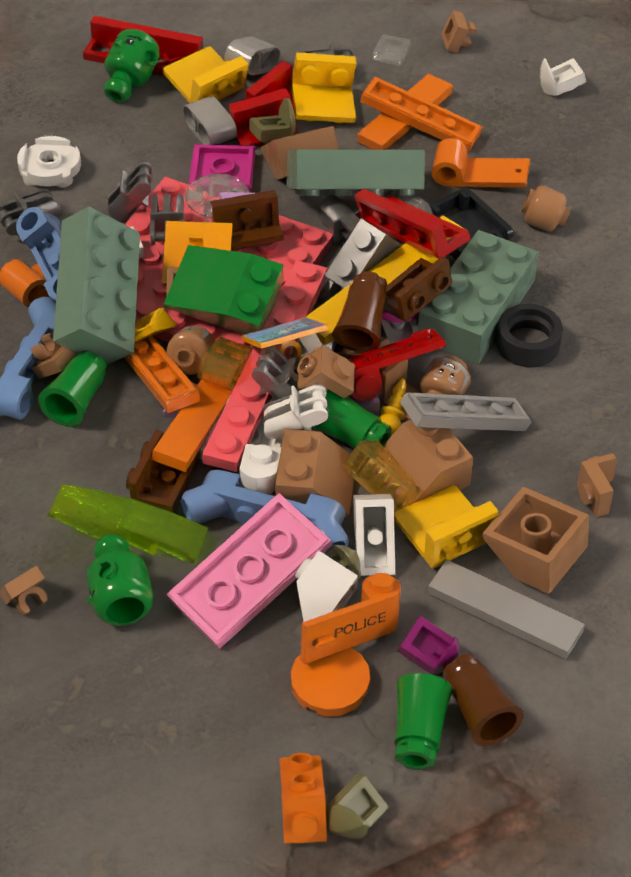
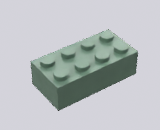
(355, 169)
(485, 283)
(97, 285)

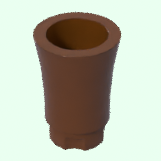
(362, 313)
(482, 701)

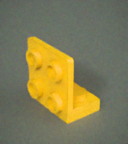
(207, 75)
(324, 87)
(445, 525)

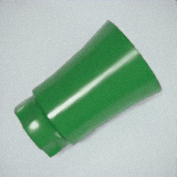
(73, 389)
(352, 422)
(420, 718)

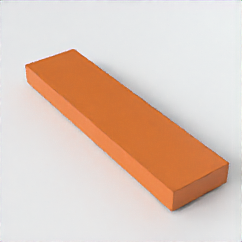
(420, 113)
(386, 130)
(162, 375)
(191, 428)

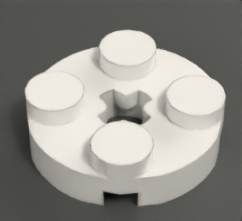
(37, 170)

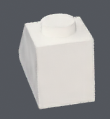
(374, 533)
(323, 586)

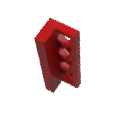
(172, 44)
(410, 224)

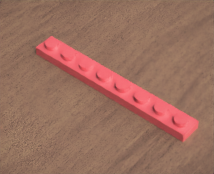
(245, 405)

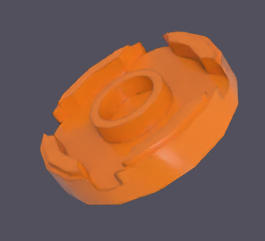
(331, 683)

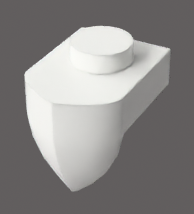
(561, 77)
(259, 468)

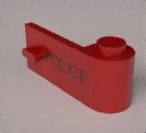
(367, 365)

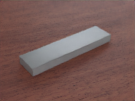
(465, 412)
(506, 609)

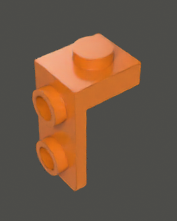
(303, 799)

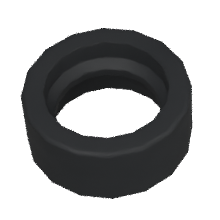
(533, 317)

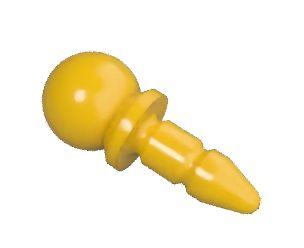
(392, 413)

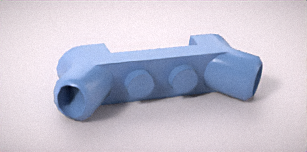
(43, 236)
(16, 381)
(225, 498)

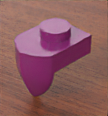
(429, 647)

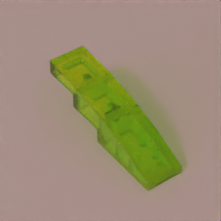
(139, 523)

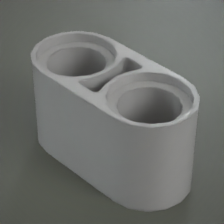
(258, 53)
(210, 121)

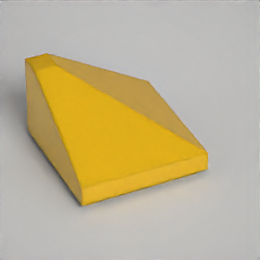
(153, 324)

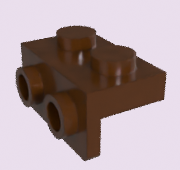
(253, 218)
(417, 287)
(156, 482)

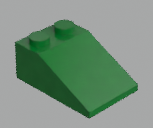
(226, 288)

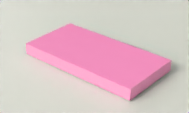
(248, 570)

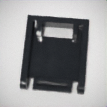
(474, 216)

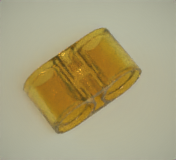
(224, 363)

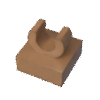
(455, 32)
(52, 358)
(24, 586)

